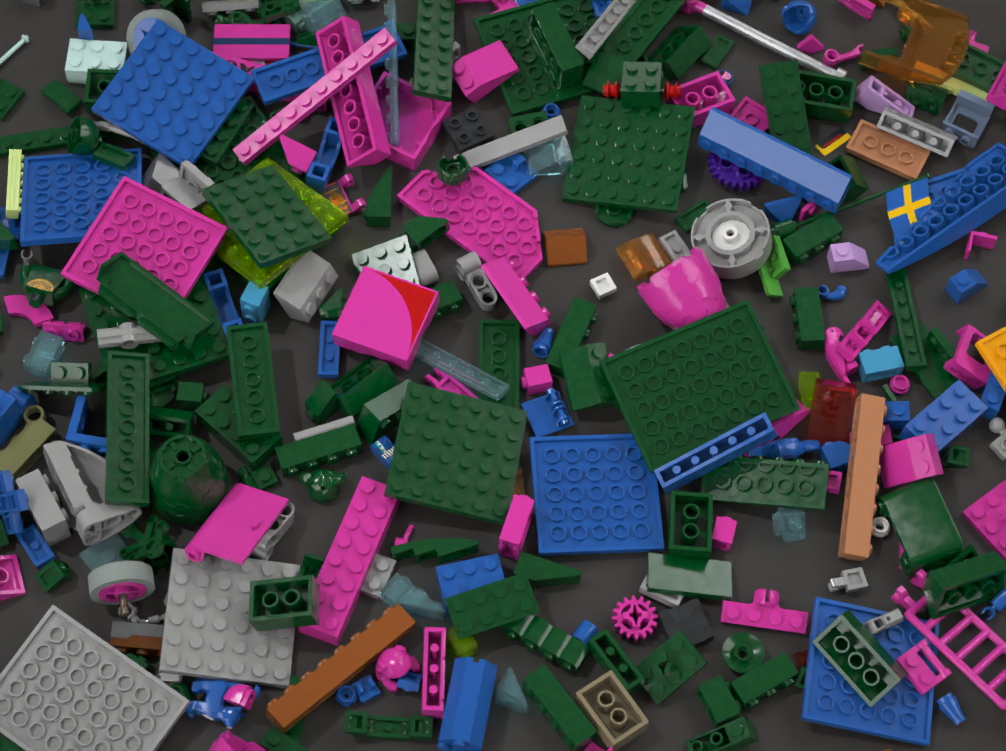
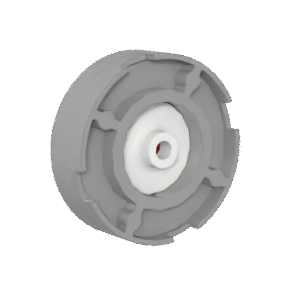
(733, 237)

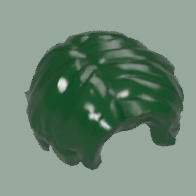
(453, 171)

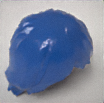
(799, 16)

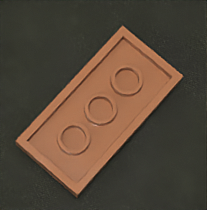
(887, 150)

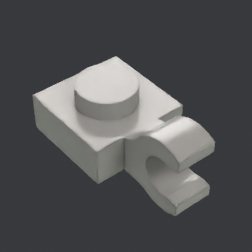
(850, 579)

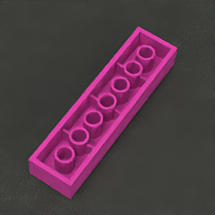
(351, 559)

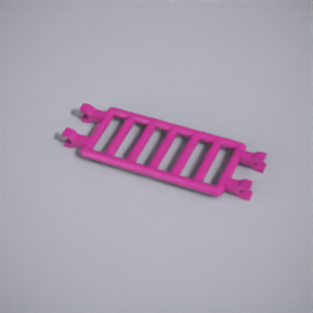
(912, 607)

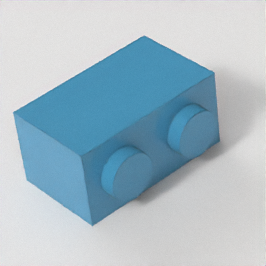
(255, 303)
(879, 363)

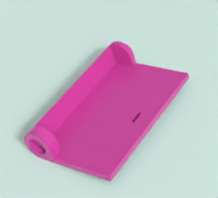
(236, 524)

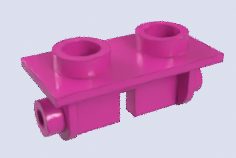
(69, 332)

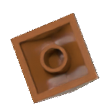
(565, 247)

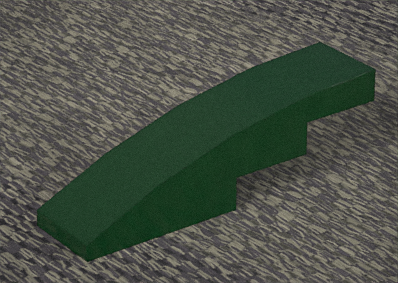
(443, 549)

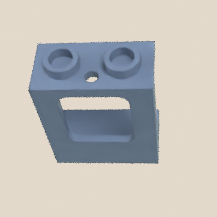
(973, 109)

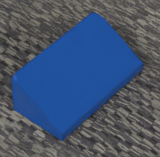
(84, 29)

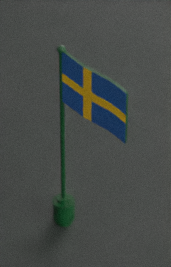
(903, 208)

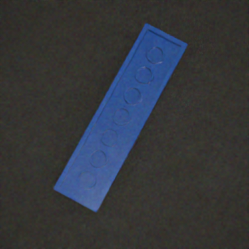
(302, 71)

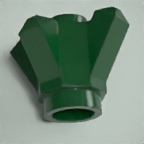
(332, 309)

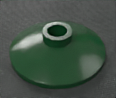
(746, 644)

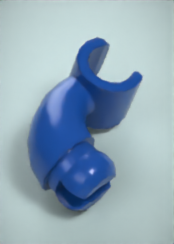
(838, 294)

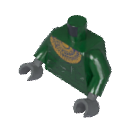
(42, 283)

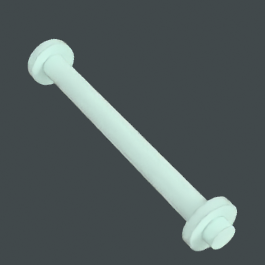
(24, 39)

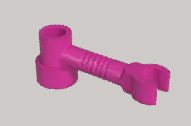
(832, 57)

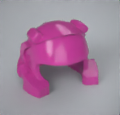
(394, 664)

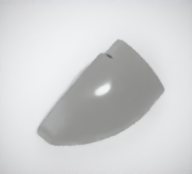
(81, 488)

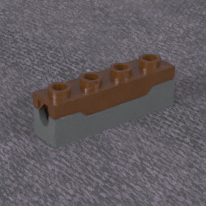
(137, 638)

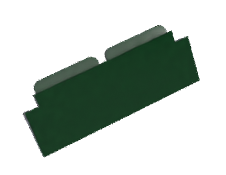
(151, 302)

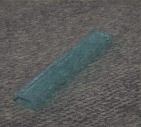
(461, 370)

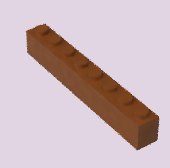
(340, 668)

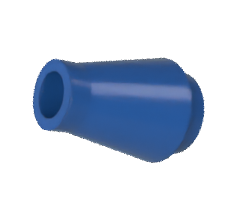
(543, 343)
(950, 707)

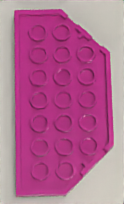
(480, 217)

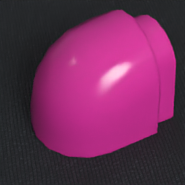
(240, 695)

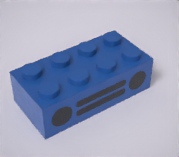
(947, 416)

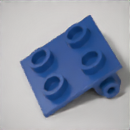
(548, 413)

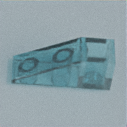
(413, 600)

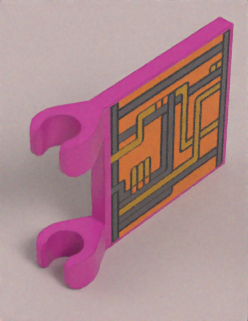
(336, 195)

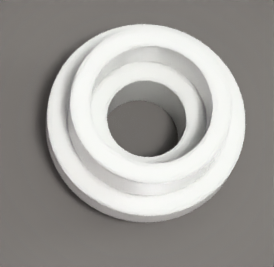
(880, 521)

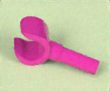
(405, 539)

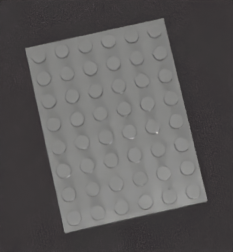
(82, 694)

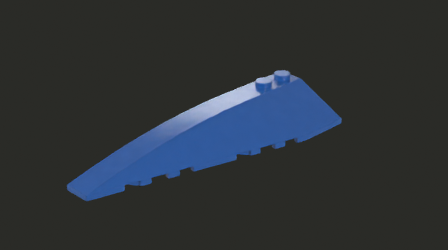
(963, 206)

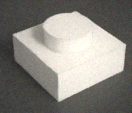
(603, 285)

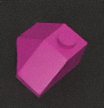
(297, 155)

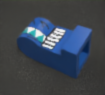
(383, 450)

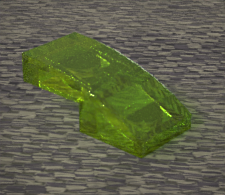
(806, 385)

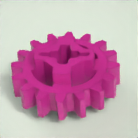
(626, 619)

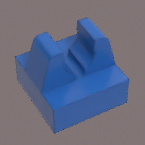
(366, 689)

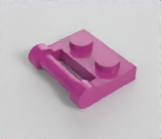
(917, 670)

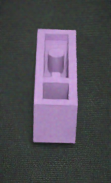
(876, 96)

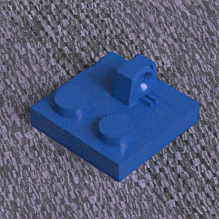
(511, 173)

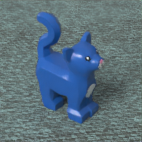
(214, 706)

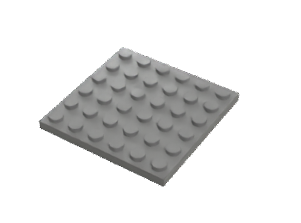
(210, 626)

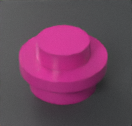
(899, 384)

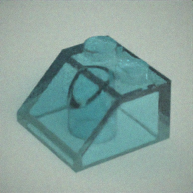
(549, 158)

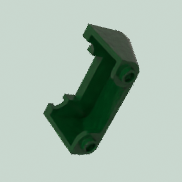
(921, 525)

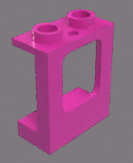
(963, 365)

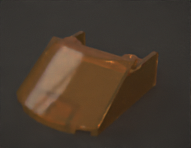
(933, 46)

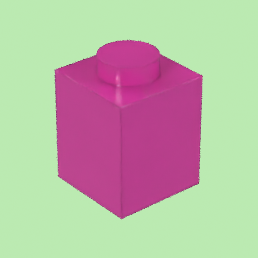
(536, 379)
(723, 533)

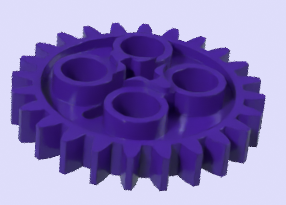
(731, 175)

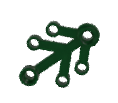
(152, 547)

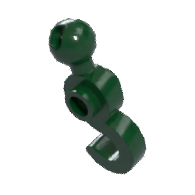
(237, 17)

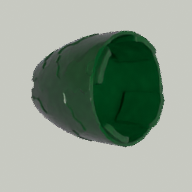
(187, 489)

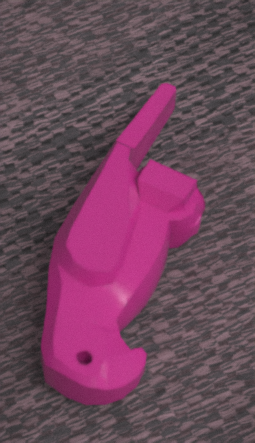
(839, 364)

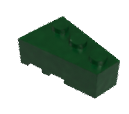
(381, 413)

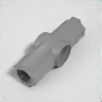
(127, 336)

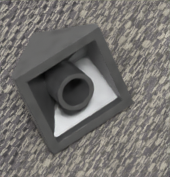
(159, 173)

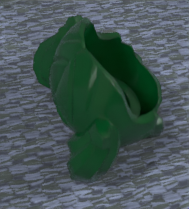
(326, 478)

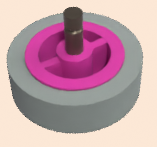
(121, 583)

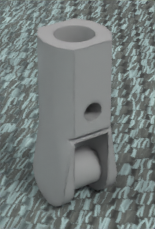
(885, 621)

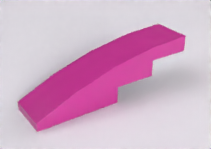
(863, 331)

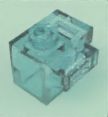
(789, 523)

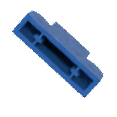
(11, 411)

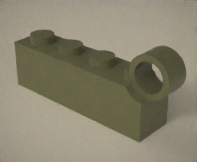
(28, 445)

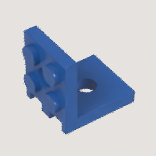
(78, 428)

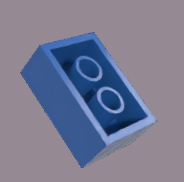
(467, 575)

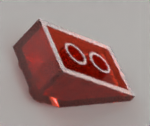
(831, 411)

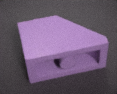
(846, 257)

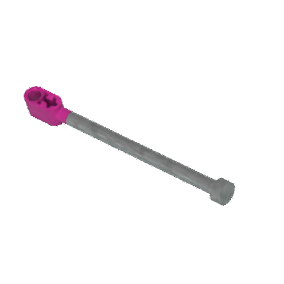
(693, 6)

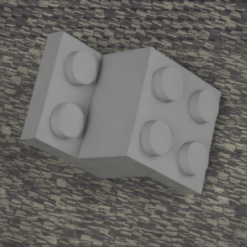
(188, 187)

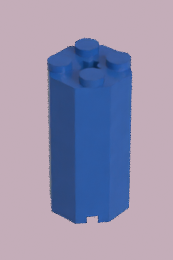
(467, 705)

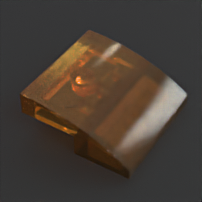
(643, 256)

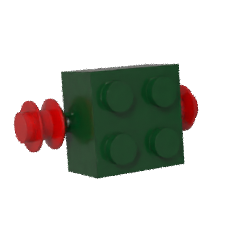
(641, 85)

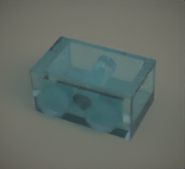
(321, 13)
(44, 350)

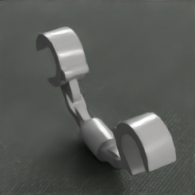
(151, 620)

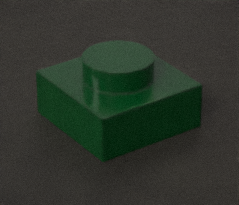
(265, 478)

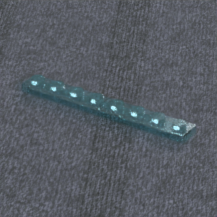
(392, 81)

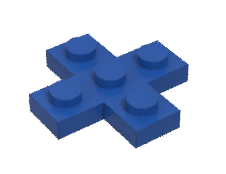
(12, 503)

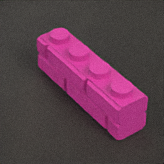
(433, 672)

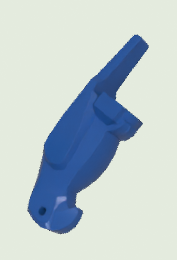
(785, 448)

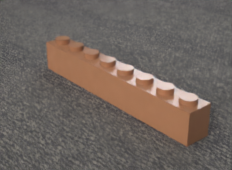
(862, 478)

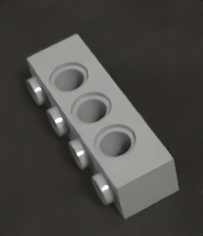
(916, 131)

